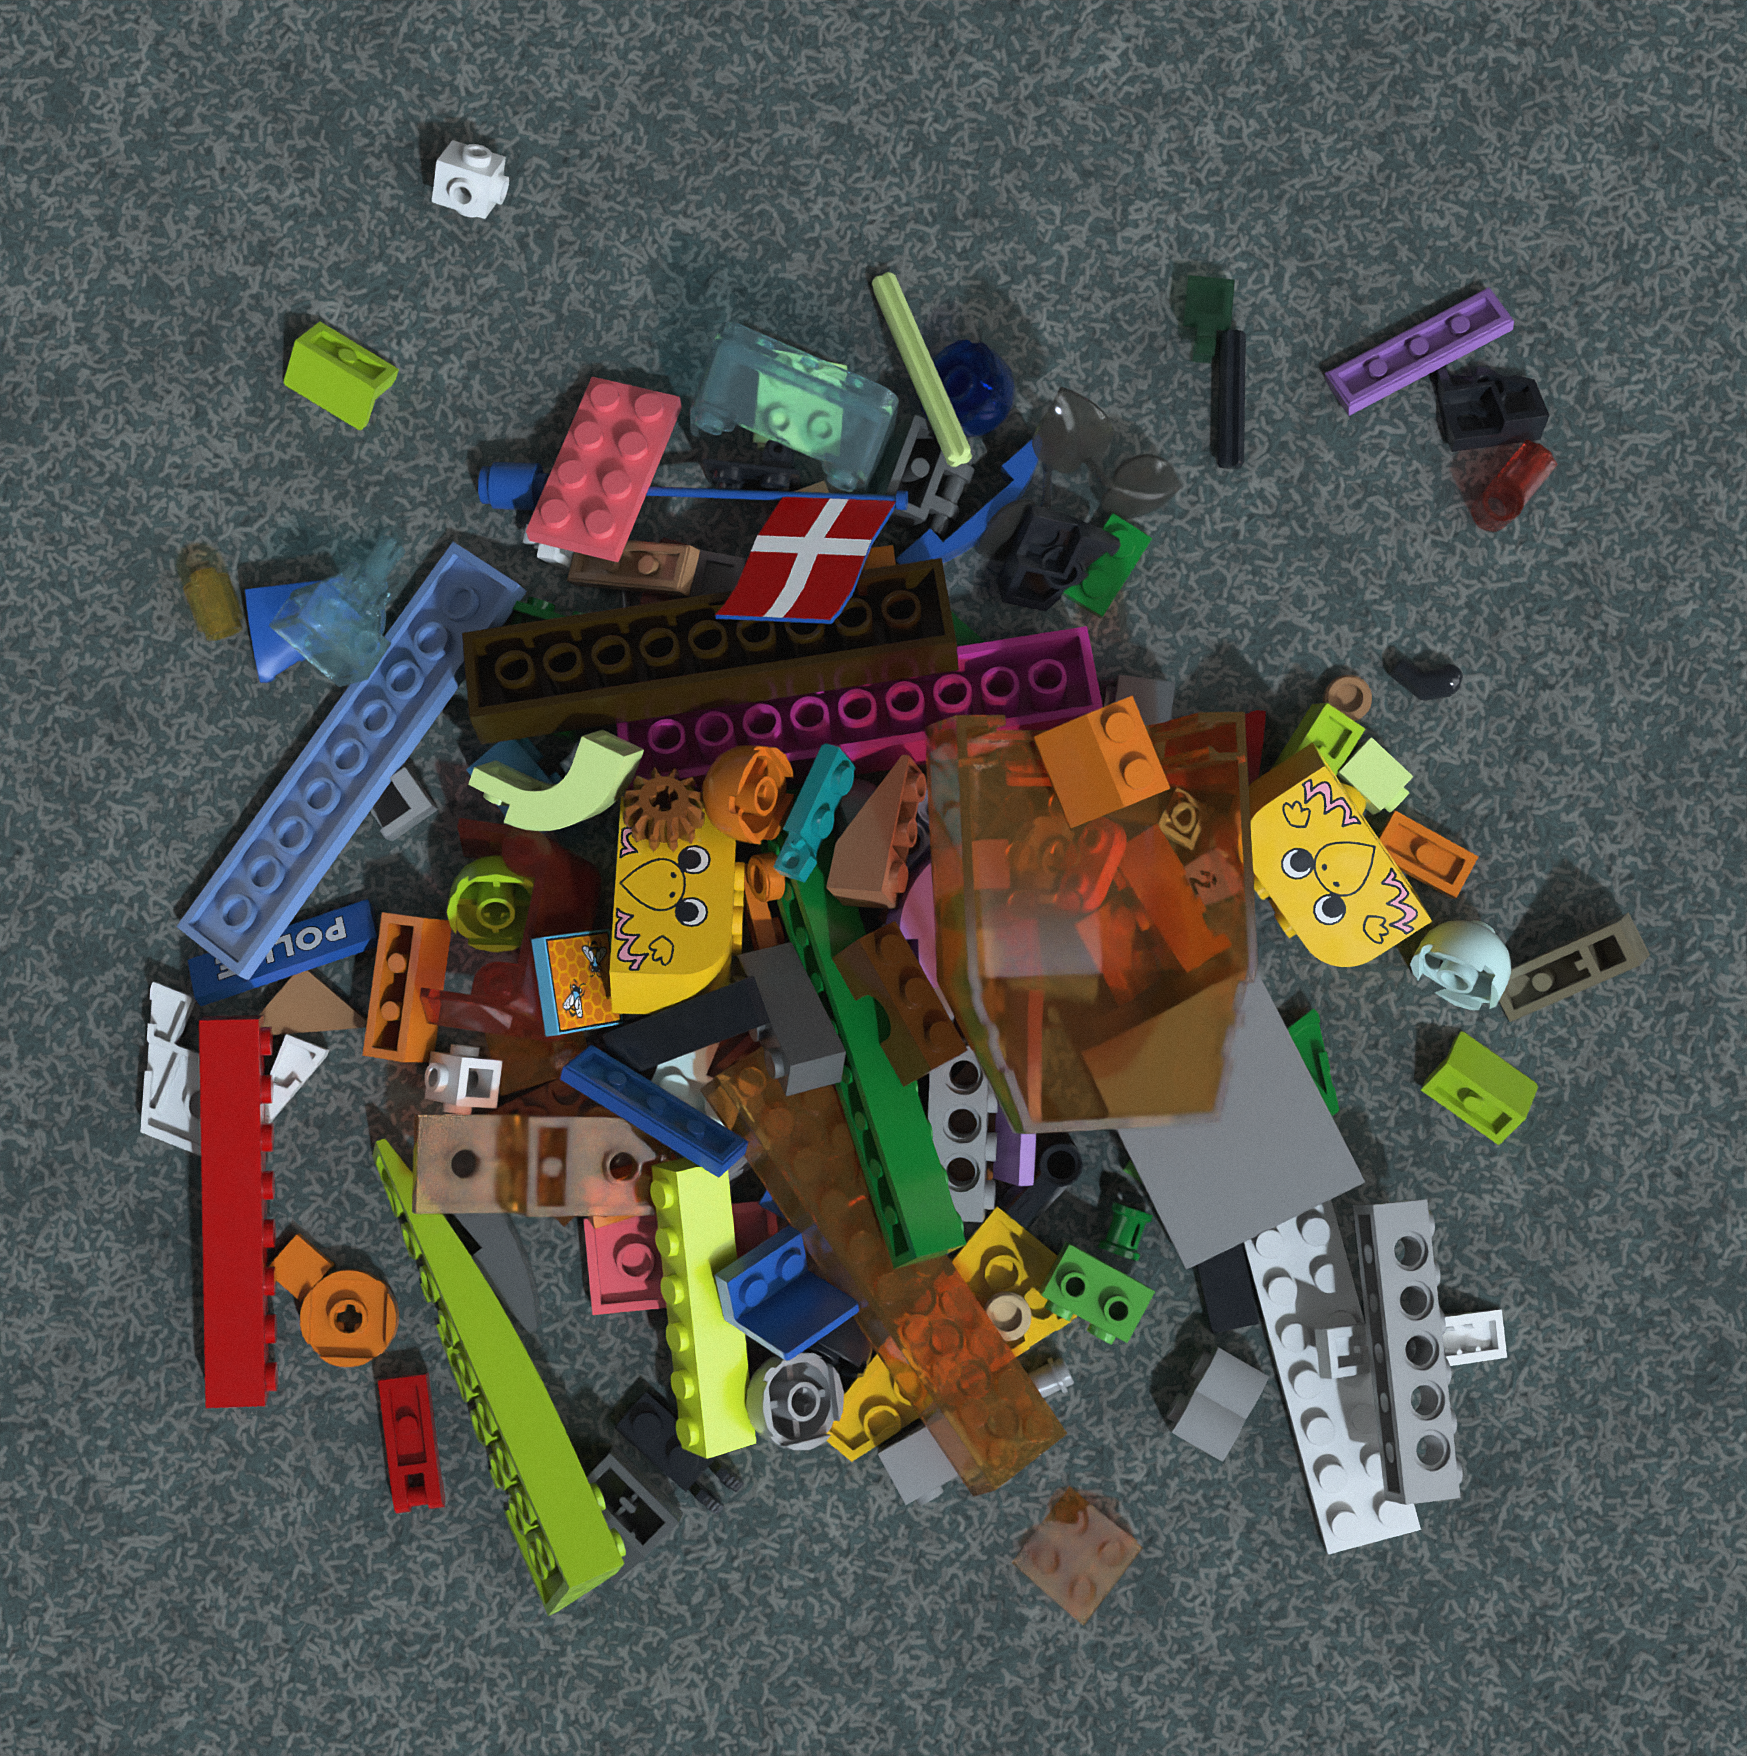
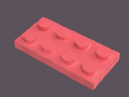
(604, 469)
(627, 1264)

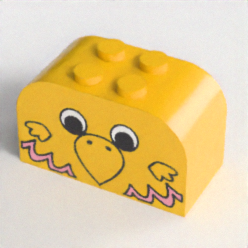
(1327, 865)
(674, 919)

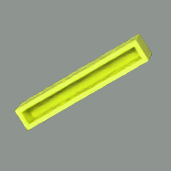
(706, 1351)

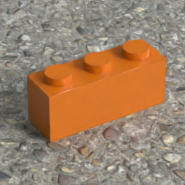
(408, 957)

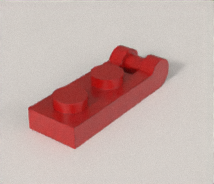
(411, 1441)

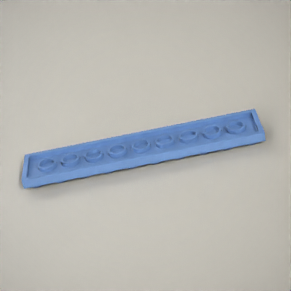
(347, 764)

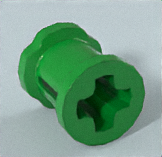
(1125, 1231)

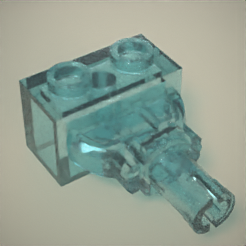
(343, 617)

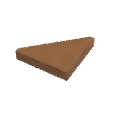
(309, 1006)

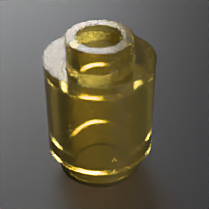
(213, 604)

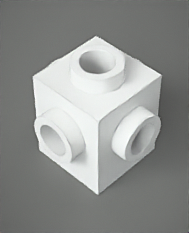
(470, 179)
(462, 1079)

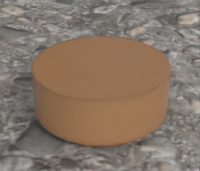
(1349, 696)

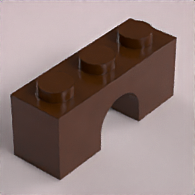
(921, 1030)

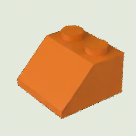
(1101, 762)

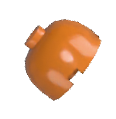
(748, 793)

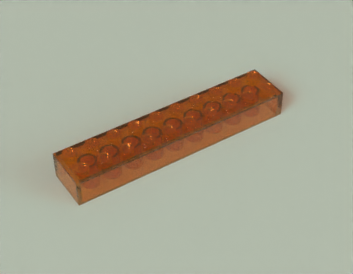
(914, 1315)

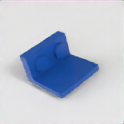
(779, 1299)

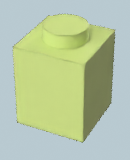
(1375, 777)

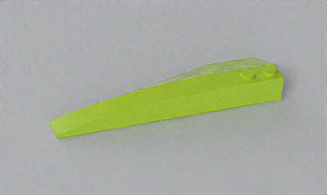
(550, 1500)

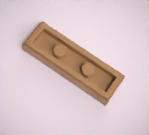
(641, 568)

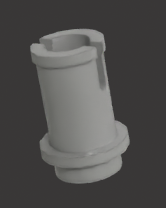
(1052, 1377)

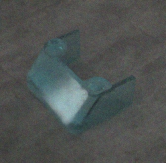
(797, 404)

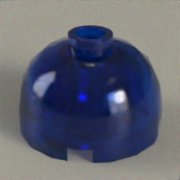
(976, 385)

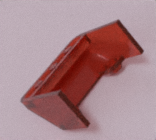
(561, 903)

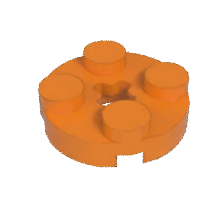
(329, 1336)

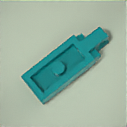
(814, 812)

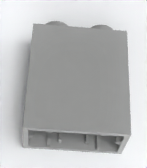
(1263, 1159)

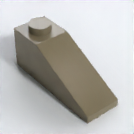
(1573, 966)

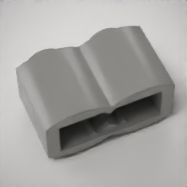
(1216, 1402)

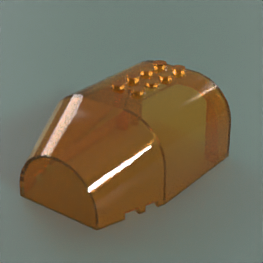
(1101, 955)

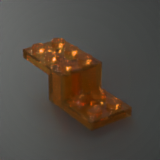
(533, 1165)

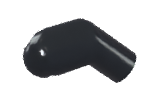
(1428, 684)

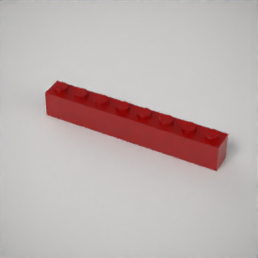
(236, 1210)

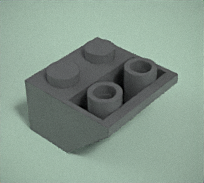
(633, 1507)

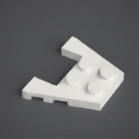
(173, 1072)

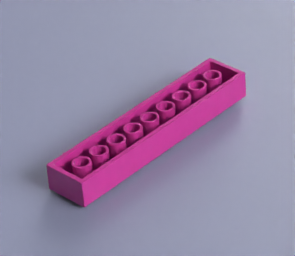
(1028, 678)

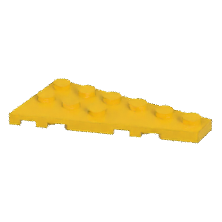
(994, 1260)

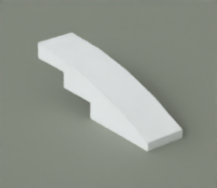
(1467, 1339)

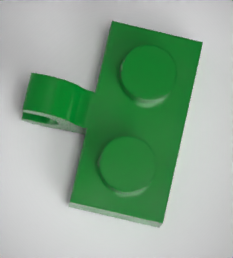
(1109, 571)

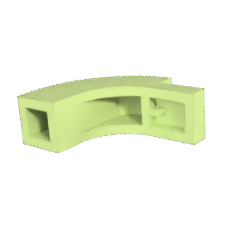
(594, 783)

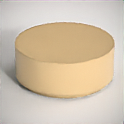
(1009, 1314)

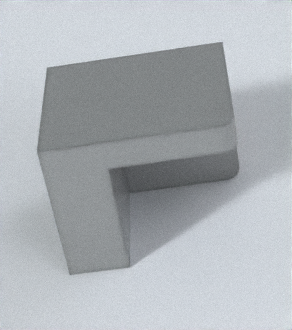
(402, 805)

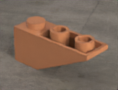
(874, 848)

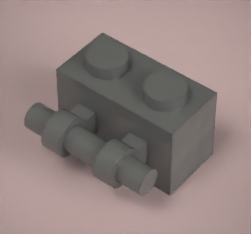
(916, 466)

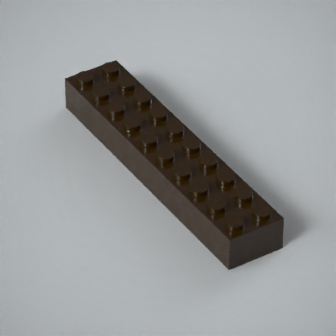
(685, 660)

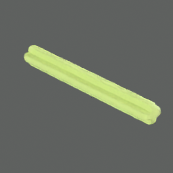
(921, 370)

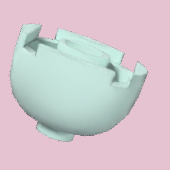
(1473, 964)

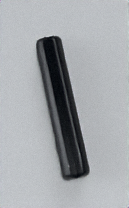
(1231, 399)

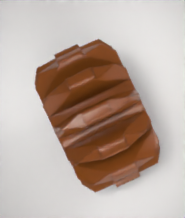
(661, 792)

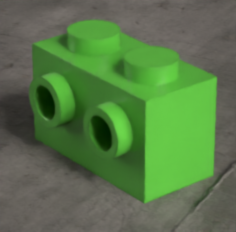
(1096, 1293)

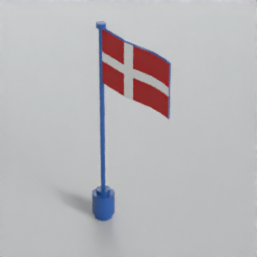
(801, 558)

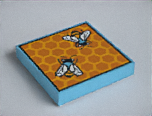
(575, 981)

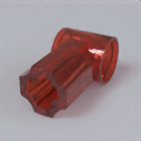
(1513, 485)

